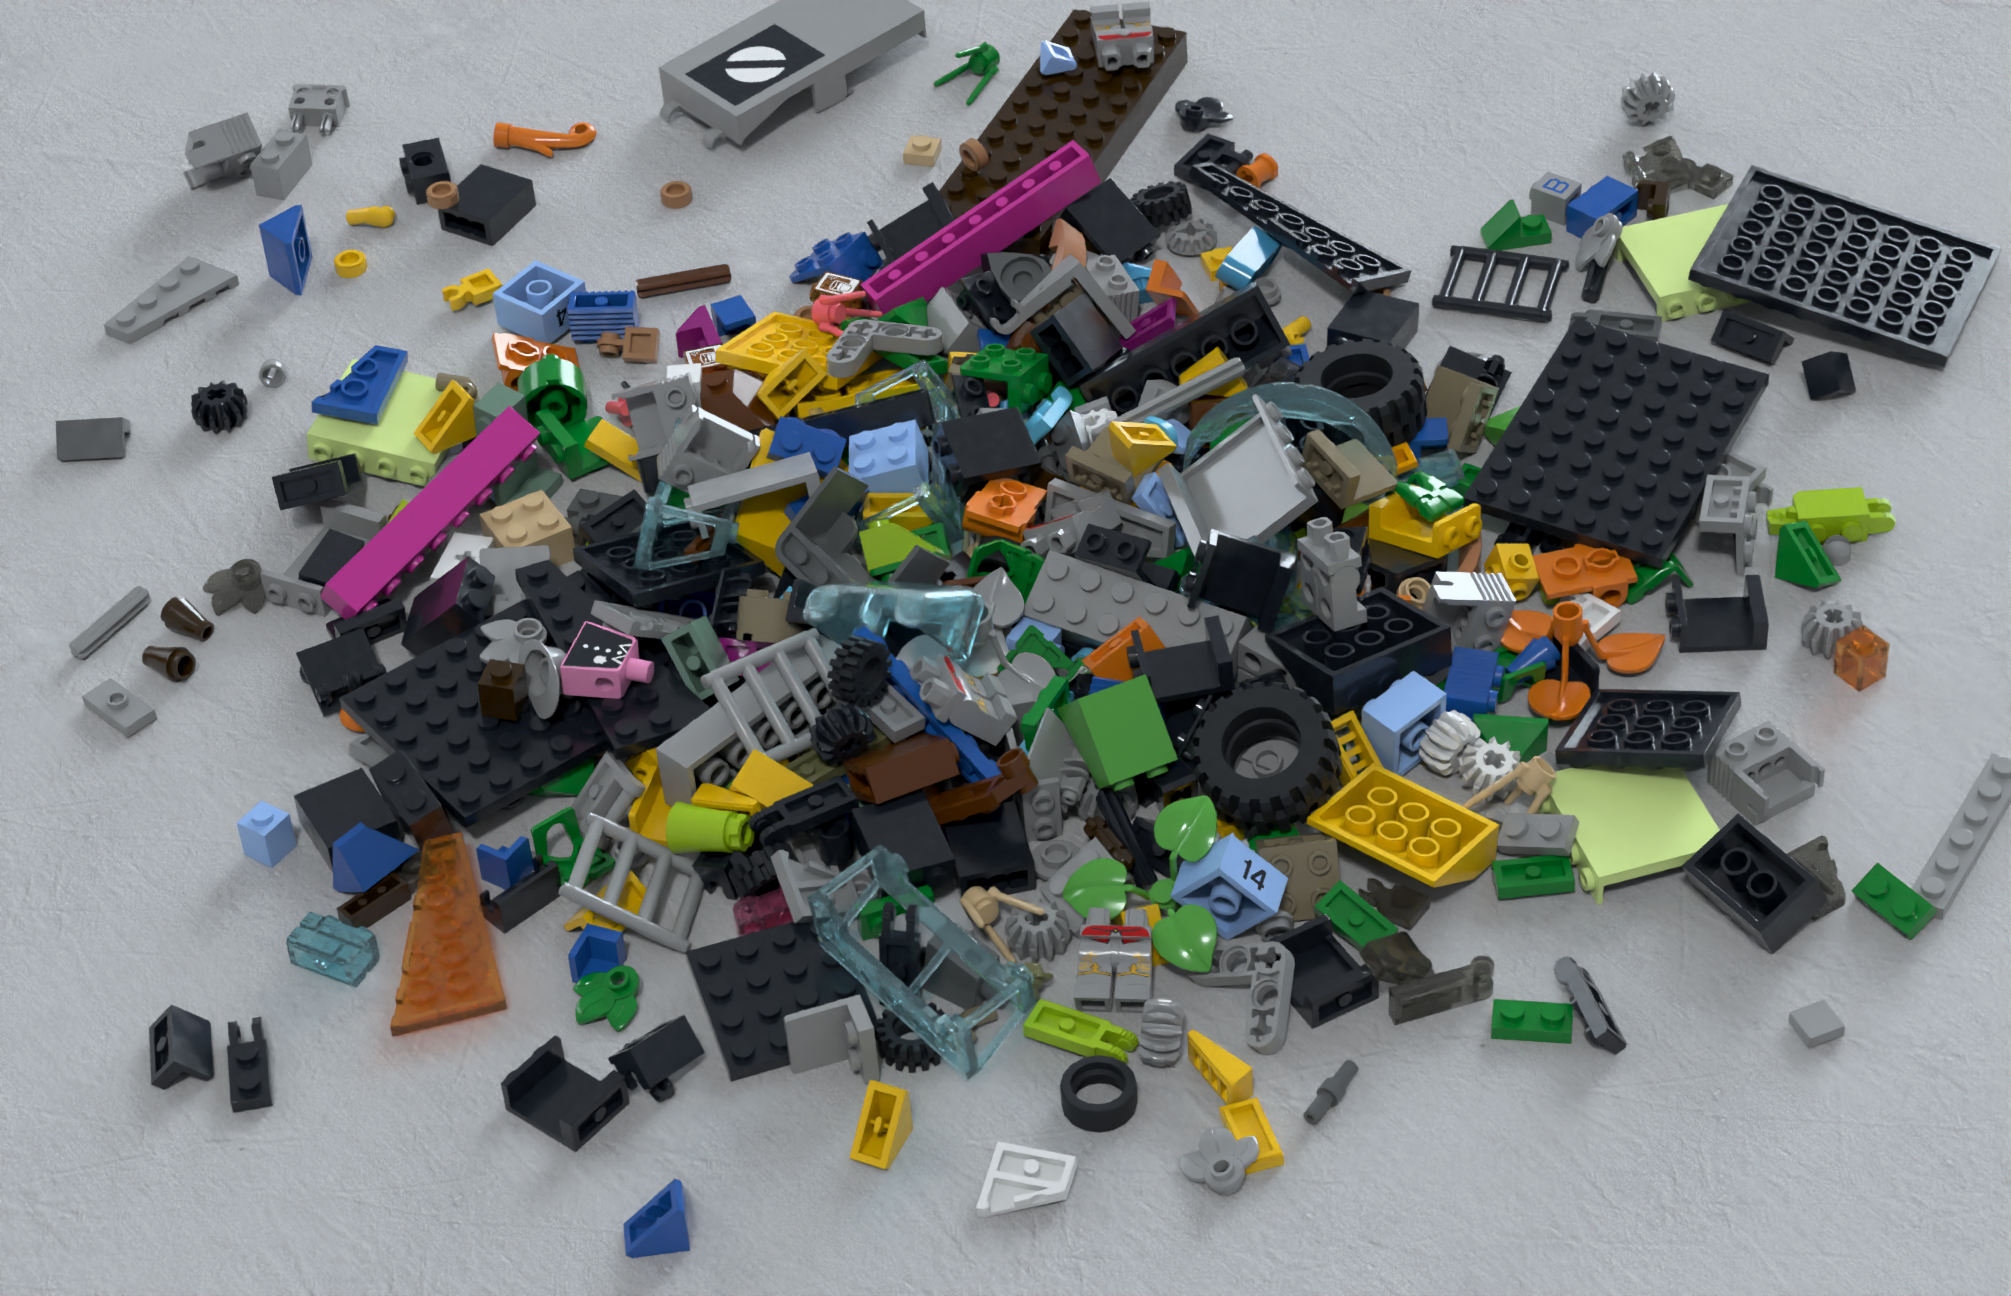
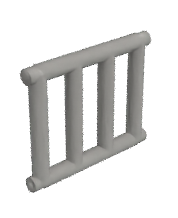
(747, 667)
(608, 906)

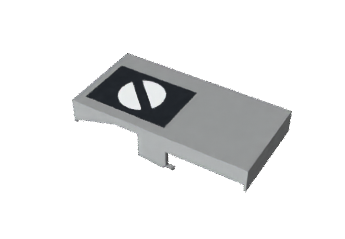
(779, 52)

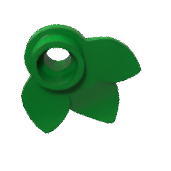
(604, 998)

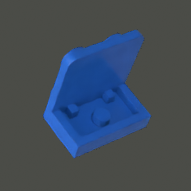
(845, 256)
(796, 438)

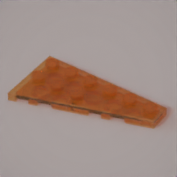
(447, 949)

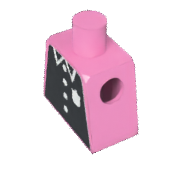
(603, 663)

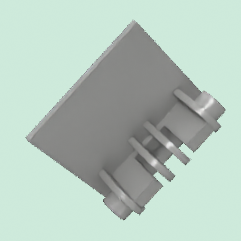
(1057, 756)

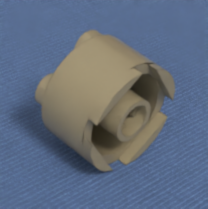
(764, 617)

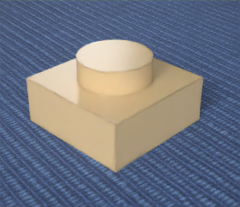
(922, 150)

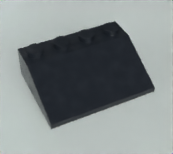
(1364, 659)

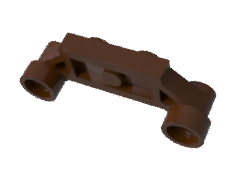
(985, 794)

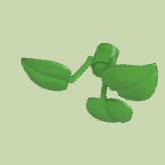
(1190, 930)

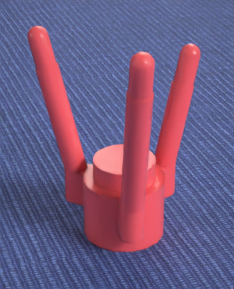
(829, 312)

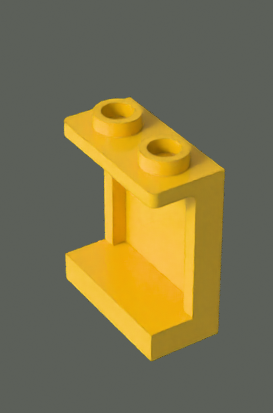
(1401, 525)

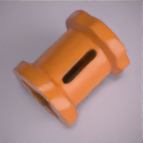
(1259, 171)

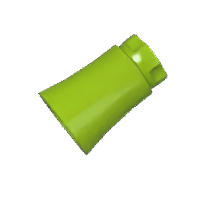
(707, 830)

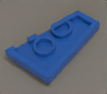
(366, 389)

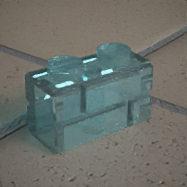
(333, 949)

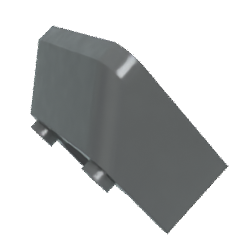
(823, 532)

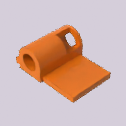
(517, 352)
(1003, 509)
(1585, 570)

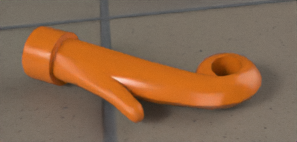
(542, 141)

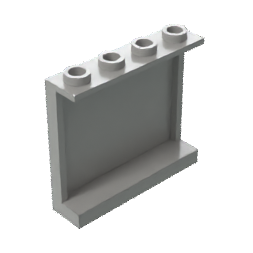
(1244, 483)

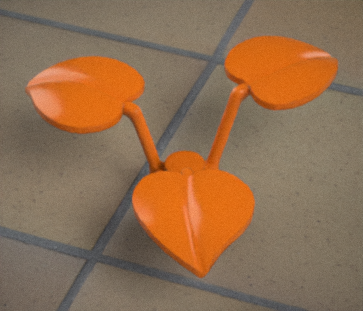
(1566, 699)

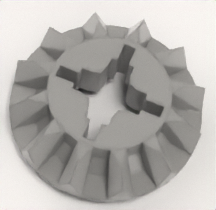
(1179, 241)

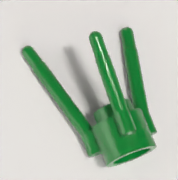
(983, 60)

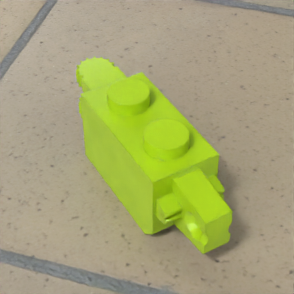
(1835, 513)

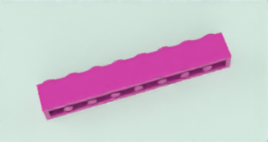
(984, 229)
(431, 514)

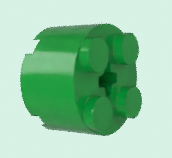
(555, 386)

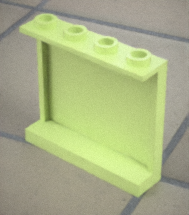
(1663, 256)
(389, 446)
(1629, 821)

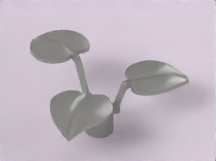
(1001, 609)

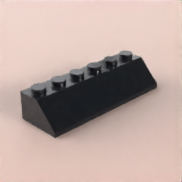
(1237, 324)

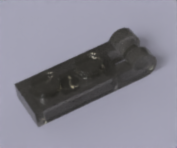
(1442, 991)

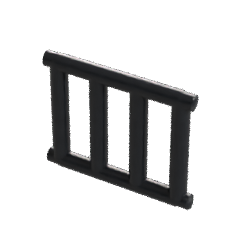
(1509, 308)

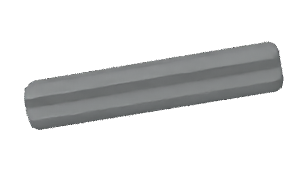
(109, 622)

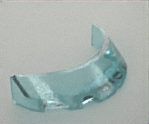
(1295, 402)

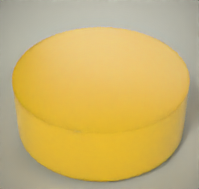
(350, 263)

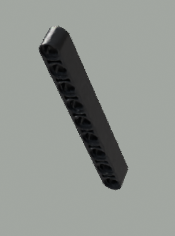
(844, 421)

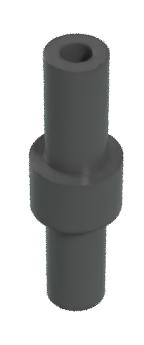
(1330, 1092)

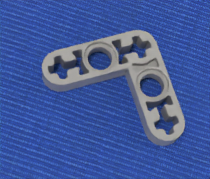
(865, 335)
(1262, 980)

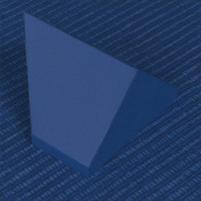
(365, 858)
(659, 1224)

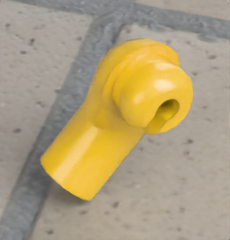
(374, 216)
(1296, 330)

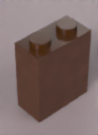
(902, 767)

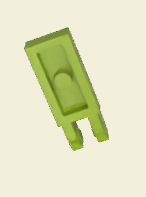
(1078, 1031)

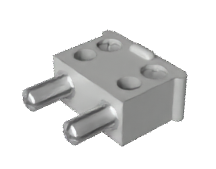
(317, 106)

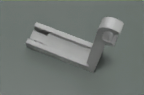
(1054, 284)

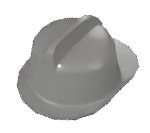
(542, 675)

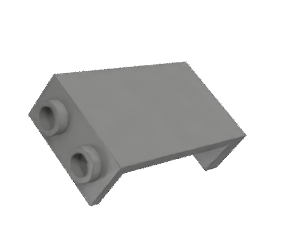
(751, 483)
(305, 596)
(1041, 806)

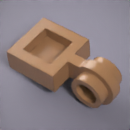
(638, 345)

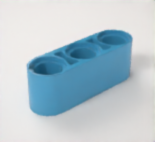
(1249, 259)

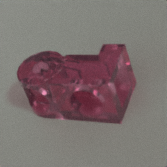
(761, 912)

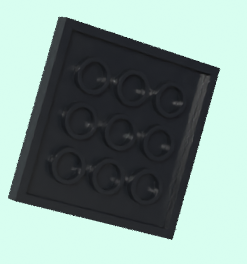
(614, 561)
(1648, 729)
(757, 982)

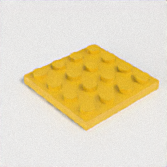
(777, 340)

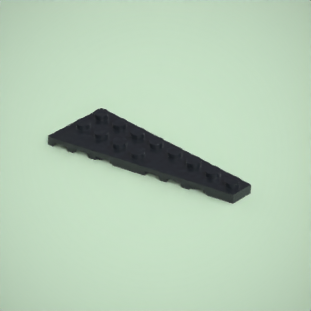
(1326, 248)
(646, 711)

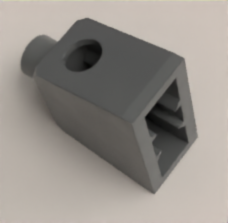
(956, 979)

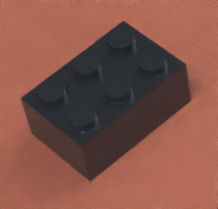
(1755, 883)

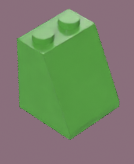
(1120, 733)

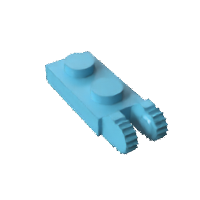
(1048, 413)

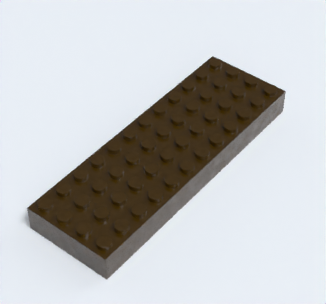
(1083, 105)

